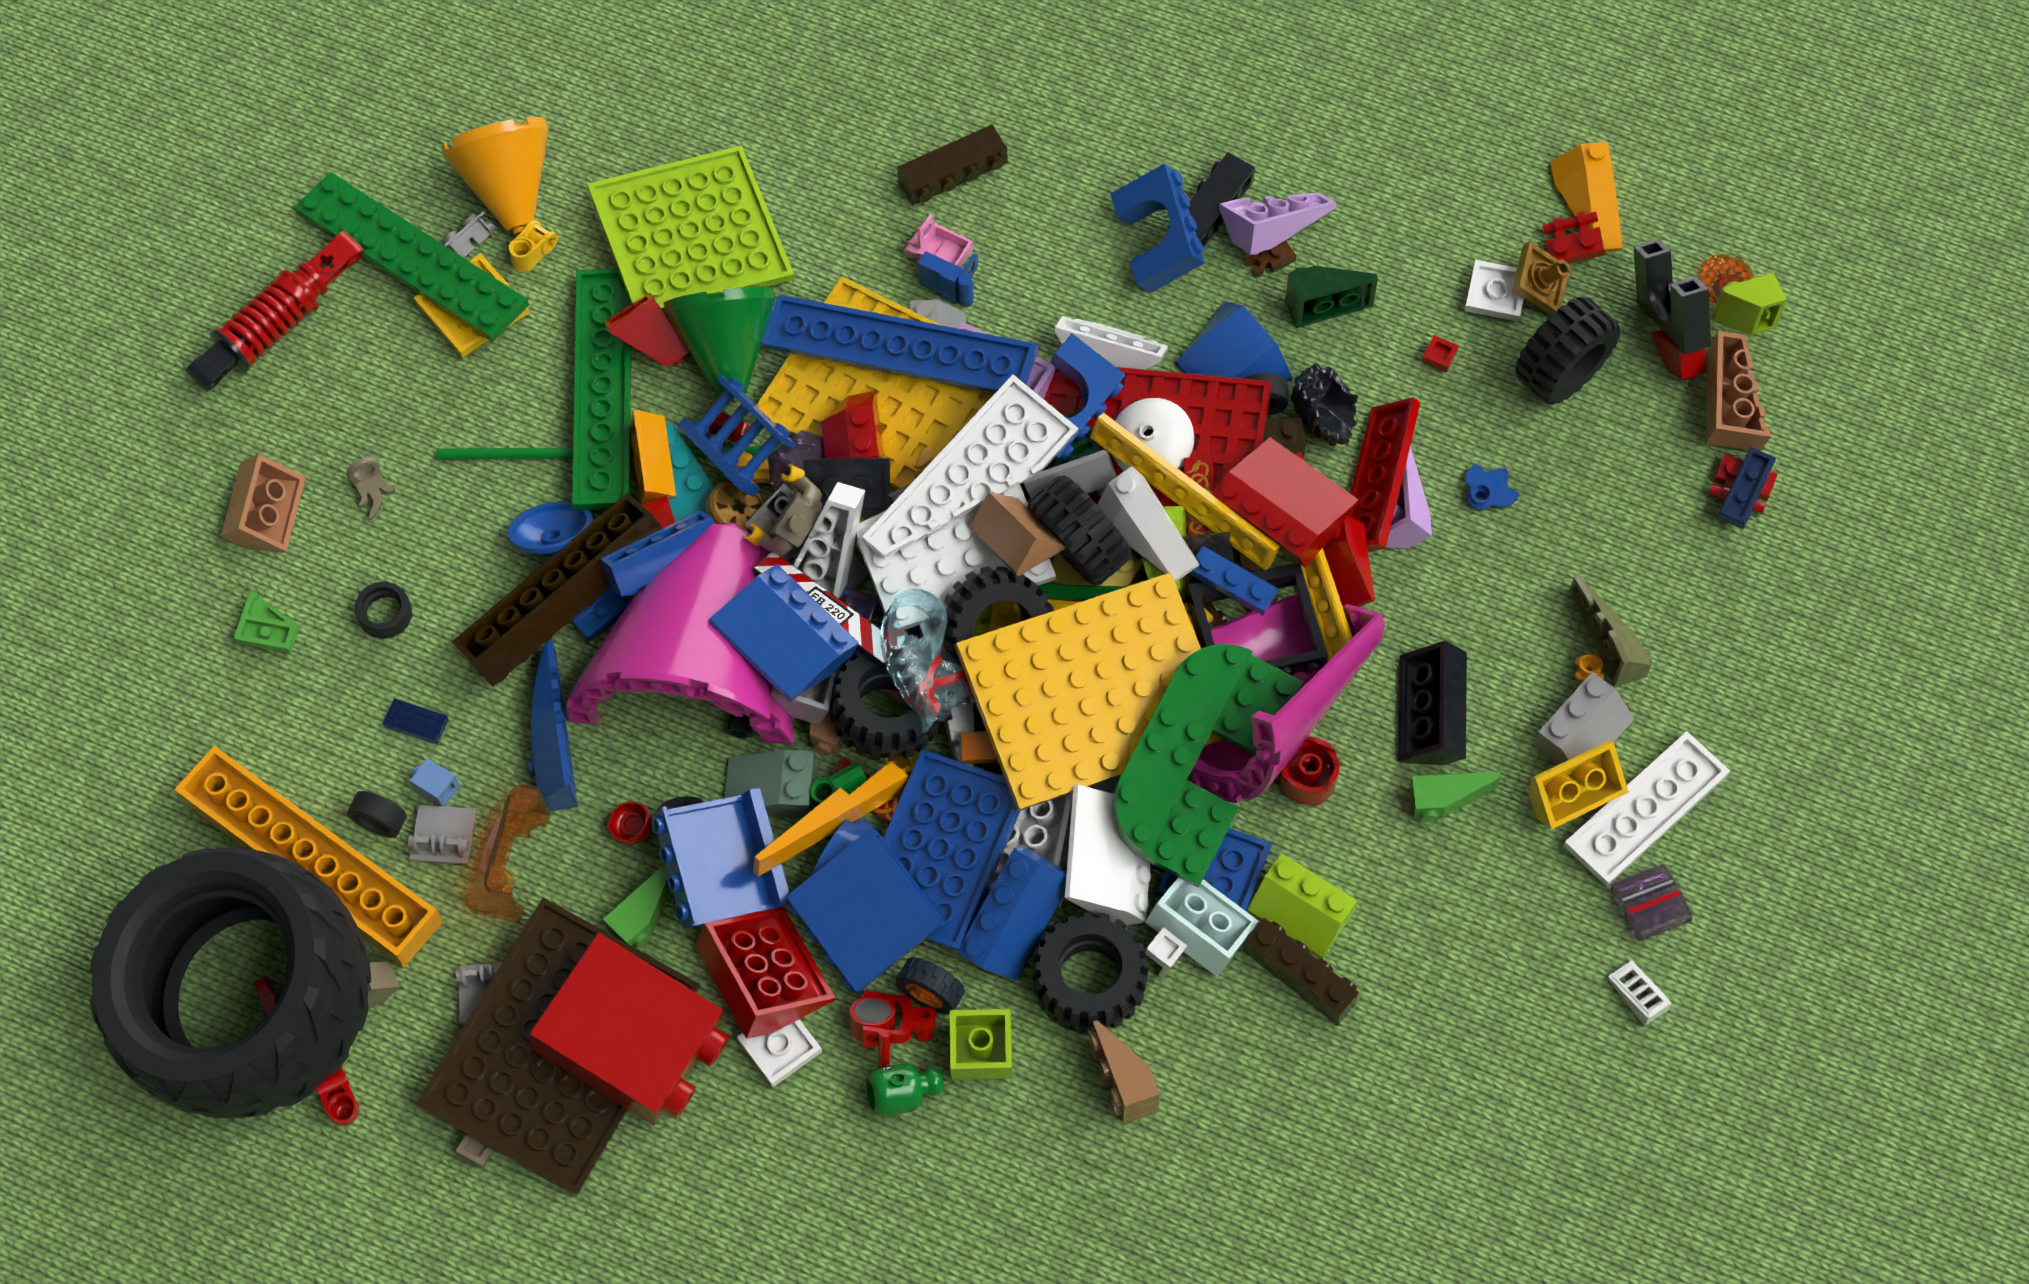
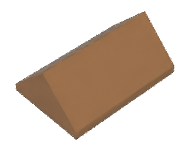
(1014, 533)

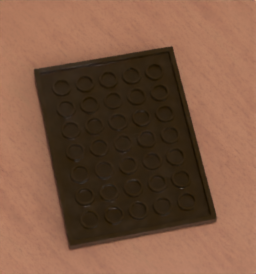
(509, 1093)

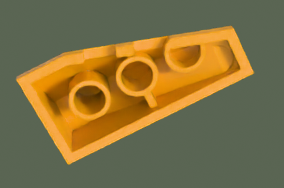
(1588, 185)

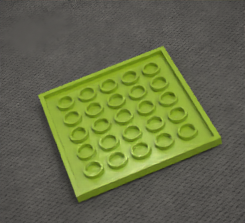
(690, 228)

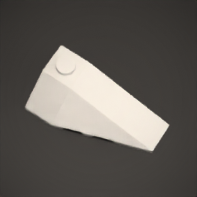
(1145, 524)

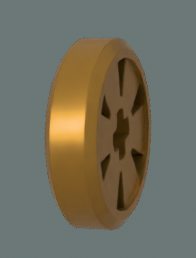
(724, 497)

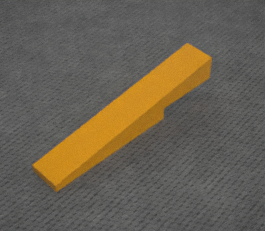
(830, 815)

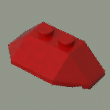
(853, 428)

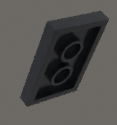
(860, 472)

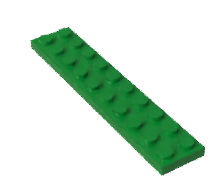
(413, 257)
(600, 393)

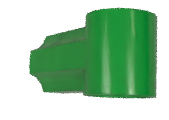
(848, 779)

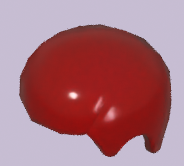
(630, 823)

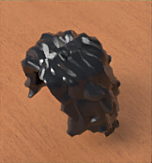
(1325, 404)

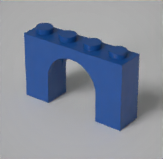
(1180, 248)
(1094, 377)

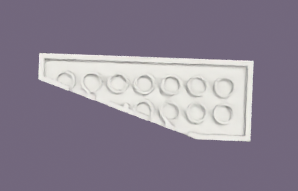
(992, 453)

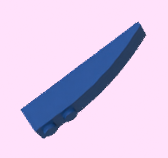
(550, 737)

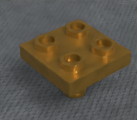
(1541, 278)

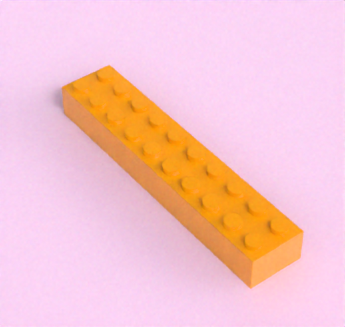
(268, 822)

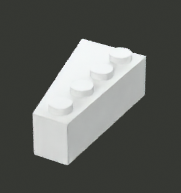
(831, 543)

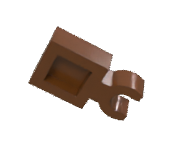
(1273, 258)

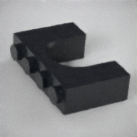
(1676, 307)

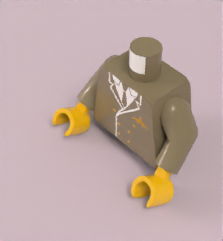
(795, 518)

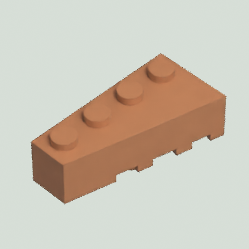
(1732, 399)

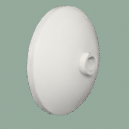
(1170, 424)

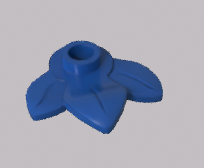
(1491, 487)

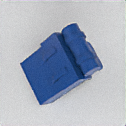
(948, 278)

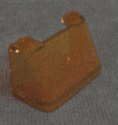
(490, 883)

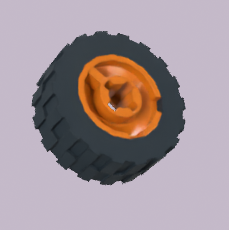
(930, 985)

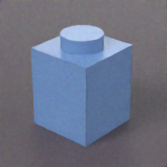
(434, 783)

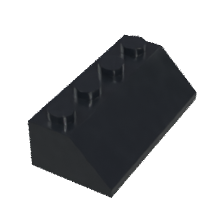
(1432, 705)

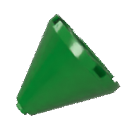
(723, 330)

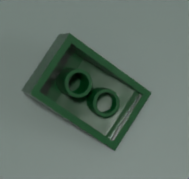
(1327, 293)

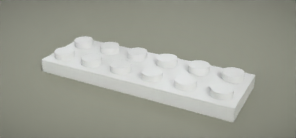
(1650, 808)

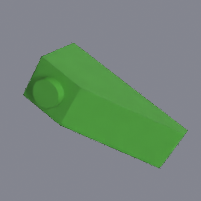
(1443, 794)
(638, 914)

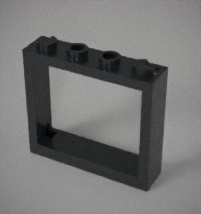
(1279, 577)

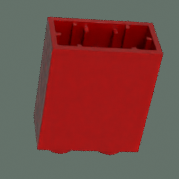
(629, 1031)

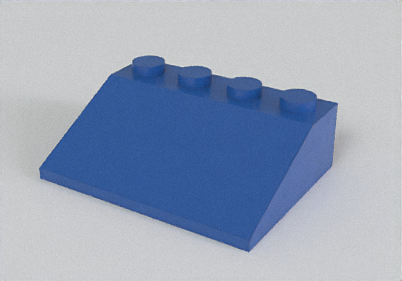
(784, 633)

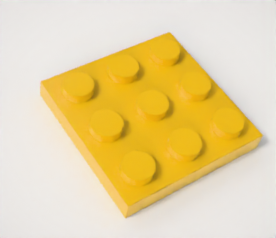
(457, 333)

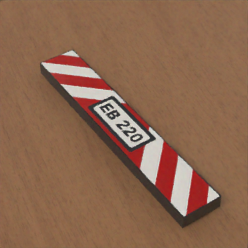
(858, 626)

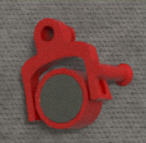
(874, 1022)

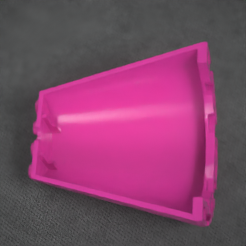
(1278, 634)
(671, 648)

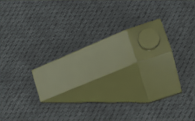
(1615, 642)

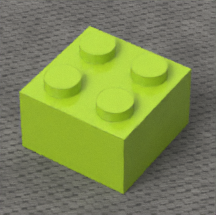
(980, 1044)

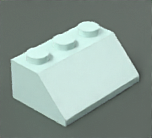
(1203, 921)

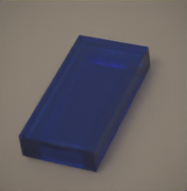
(415, 721)

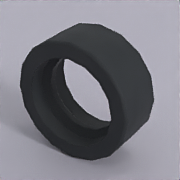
(381, 590)
(376, 814)

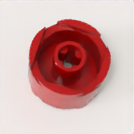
(1313, 786)

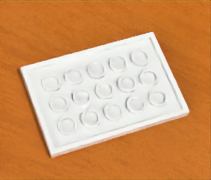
(936, 563)

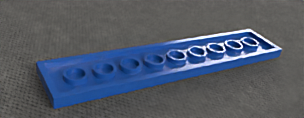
(897, 345)

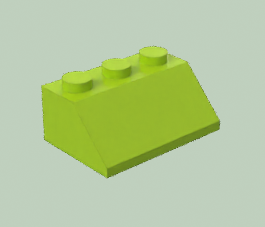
(1302, 905)

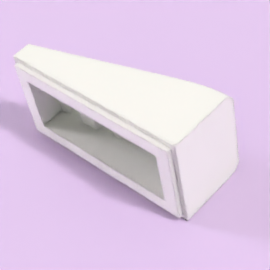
(1645, 1015)

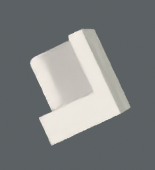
(1165, 950)

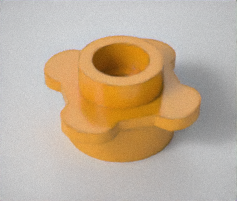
(1588, 662)

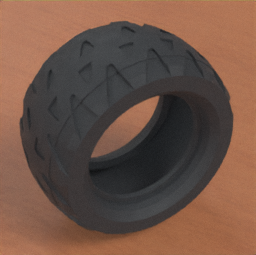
(160, 931)

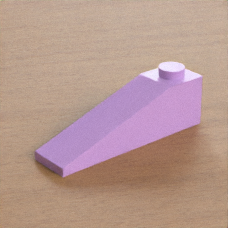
(1270, 222)
(1411, 516)

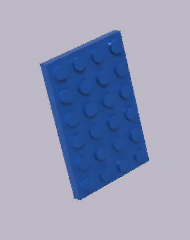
(952, 837)

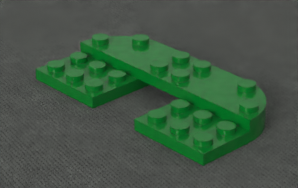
(1153, 801)

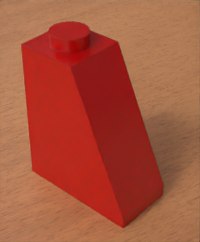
(649, 331)

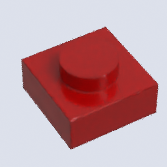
(1440, 353)

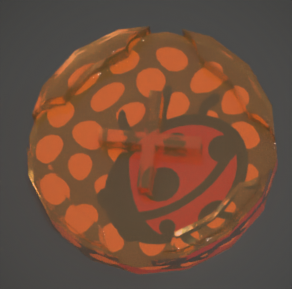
(1720, 271)

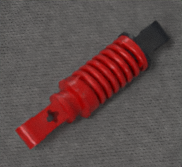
(272, 313)

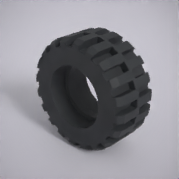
(1567, 350)
(1090, 538)
(984, 590)
(864, 730)
(1089, 935)

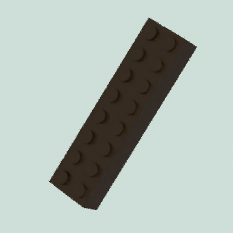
(552, 593)

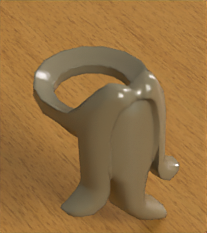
(368, 482)

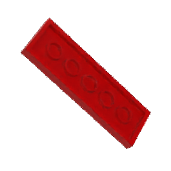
(1382, 467)

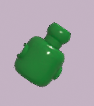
(901, 1088)

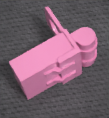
(940, 242)

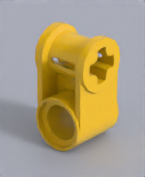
(534, 243)

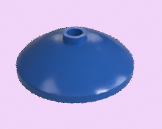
(547, 527)

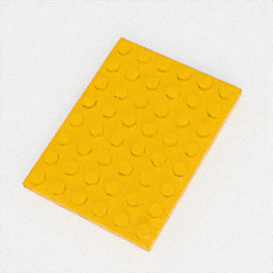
(909, 408)
(1077, 686)

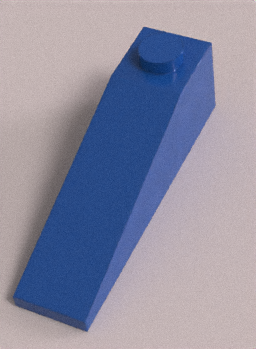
(644, 559)

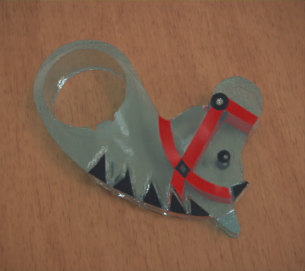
(915, 664)

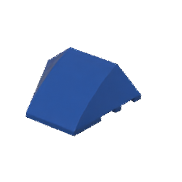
(1233, 347)

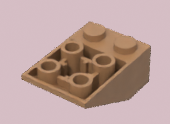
(1126, 1074)

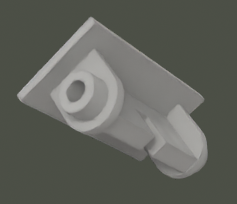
(473, 228)

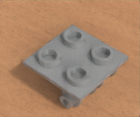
(442, 834)
(472, 984)

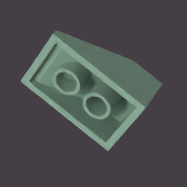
(782, 778)

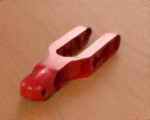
(335, 1089)

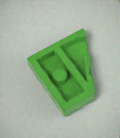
(265, 626)

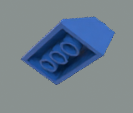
(1015, 914)

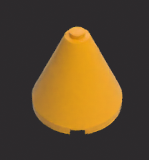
(502, 167)

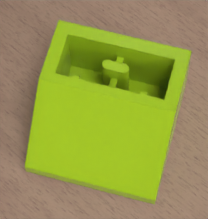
(1751, 304)

